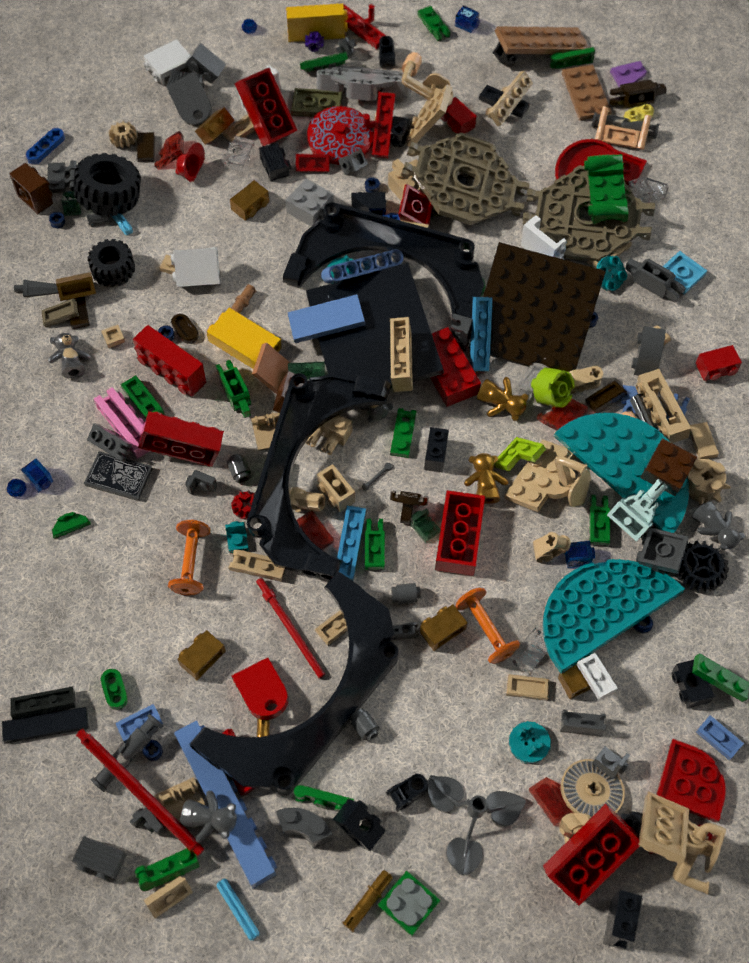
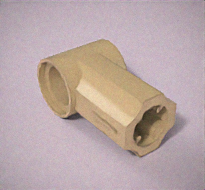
(306, 500)

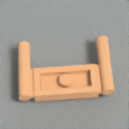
(622, 136)

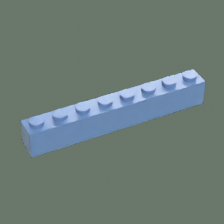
(242, 838)

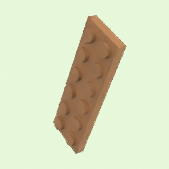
(540, 39)

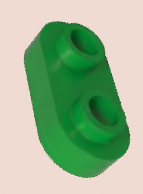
(114, 690)

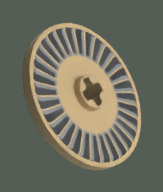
(578, 796)

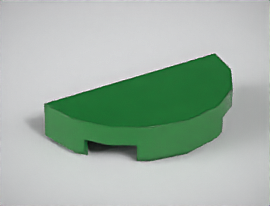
(69, 523)

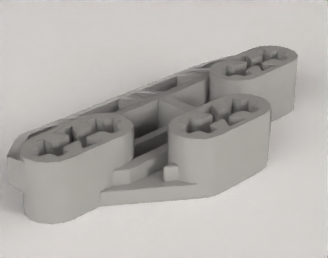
(361, 82)

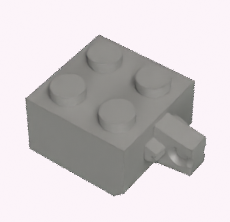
(308, 202)

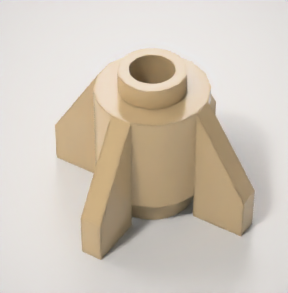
(572, 823)

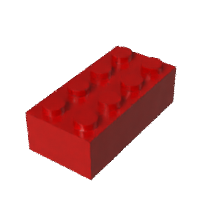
(266, 106)
(169, 361)
(459, 378)
(180, 439)
(460, 533)
(592, 854)

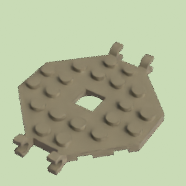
(438, 174)
(560, 212)

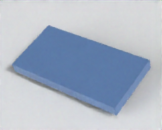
(326, 318)

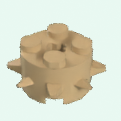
(707, 481)

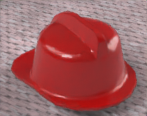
(191, 162)

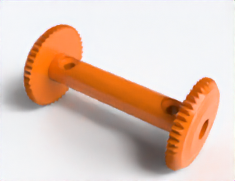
(192, 530)
(473, 597)

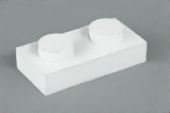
(597, 676)

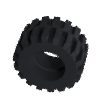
(112, 273)

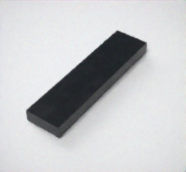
(45, 725)

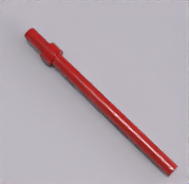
(270, 596)

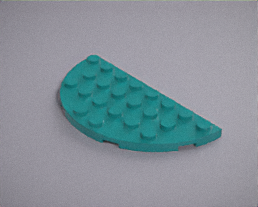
(618, 452)
(599, 605)

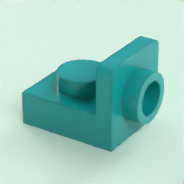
(236, 536)

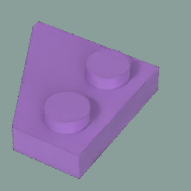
(628, 73)

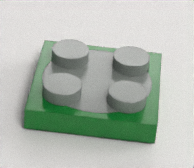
(409, 903)

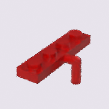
(363, 27)
(382, 125)

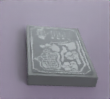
(118, 477)

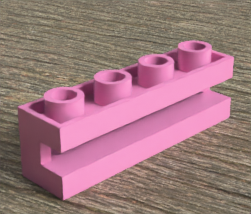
(122, 418)

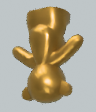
(504, 399)
(486, 477)

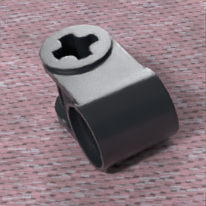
(386, 51)
(399, 130)
(407, 792)

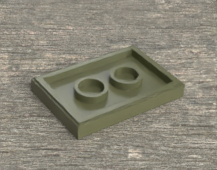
(312, 101)

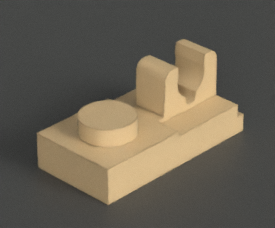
(168, 896)

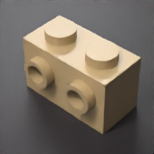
(335, 488)

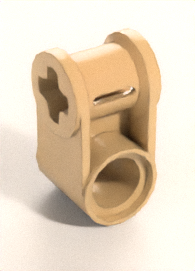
(585, 380)
(550, 546)

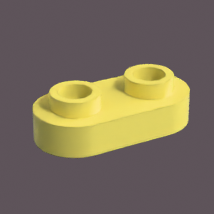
(639, 112)

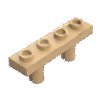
(510, 98)

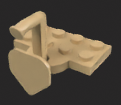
(438, 95)
(550, 478)
(671, 835)

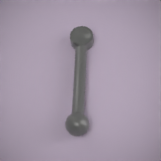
(387, 466)

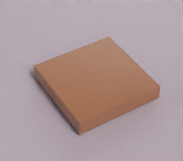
(270, 367)

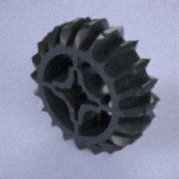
(711, 578)

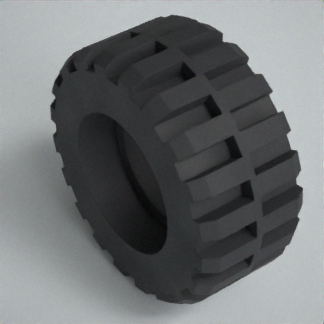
(103, 169)

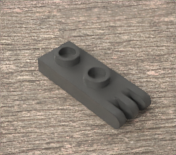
(109, 441)

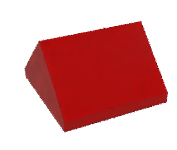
(415, 206)

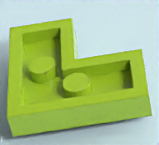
(517, 450)

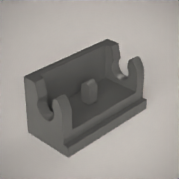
(461, 330)
(582, 723)

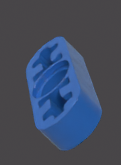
(46, 139)

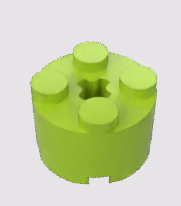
(553, 387)

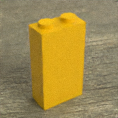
(325, 19)
(240, 337)

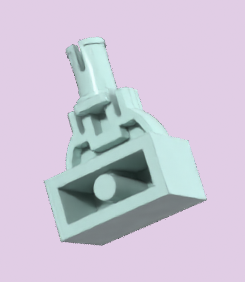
(635, 513)

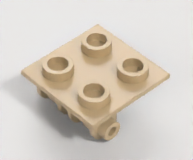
(264, 429)
(177, 795)

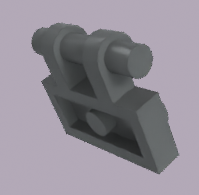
(57, 176)

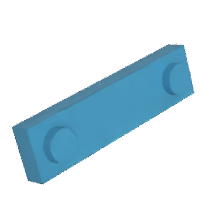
(481, 333)
(351, 540)

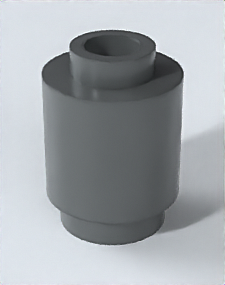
(239, 468)
(405, 593)
(364, 724)

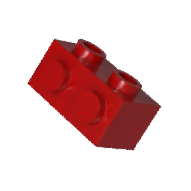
(459, 117)
(718, 363)

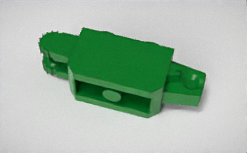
(235, 388)

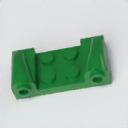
(606, 188)

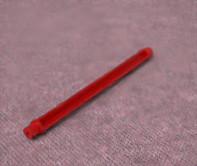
(140, 792)

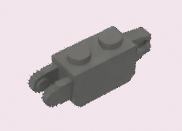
(655, 278)

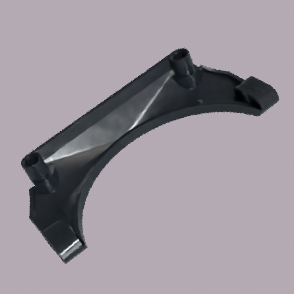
(360, 230)
(301, 415)
(293, 753)

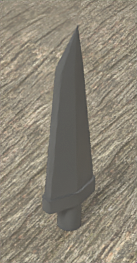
(35, 288)

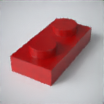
(312, 162)

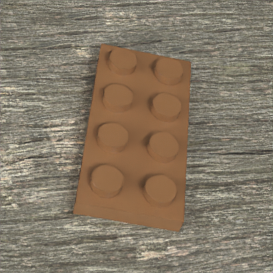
(585, 91)

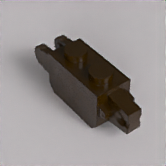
(637, 93)

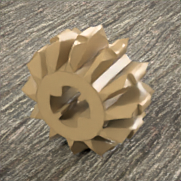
(122, 134)

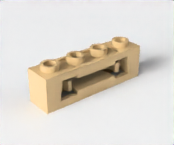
(401, 354)
(648, 386)

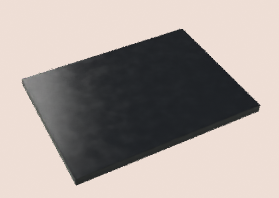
(367, 348)

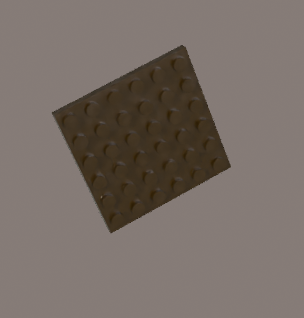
(540, 307)

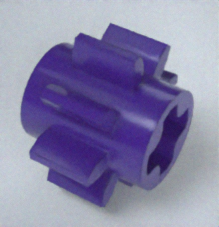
(314, 41)

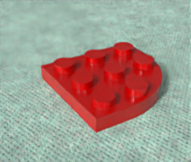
(692, 781)

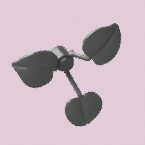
(504, 810)

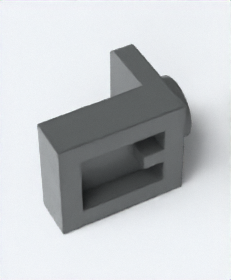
(353, 162)
(202, 480)
(610, 762)
(151, 823)

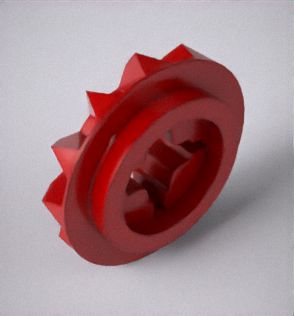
(237, 504)

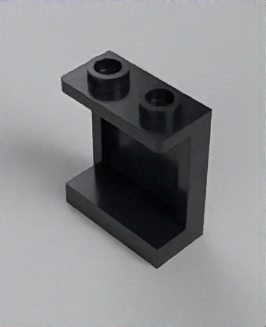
(622, 919)

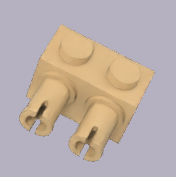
(335, 430)

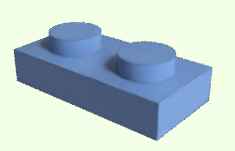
(129, 724)
(719, 737)

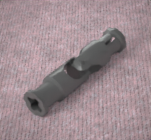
(635, 125)
(136, 742)

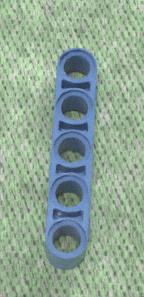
(356, 269)

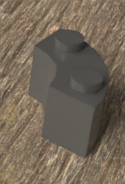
(649, 350)
(304, 824)

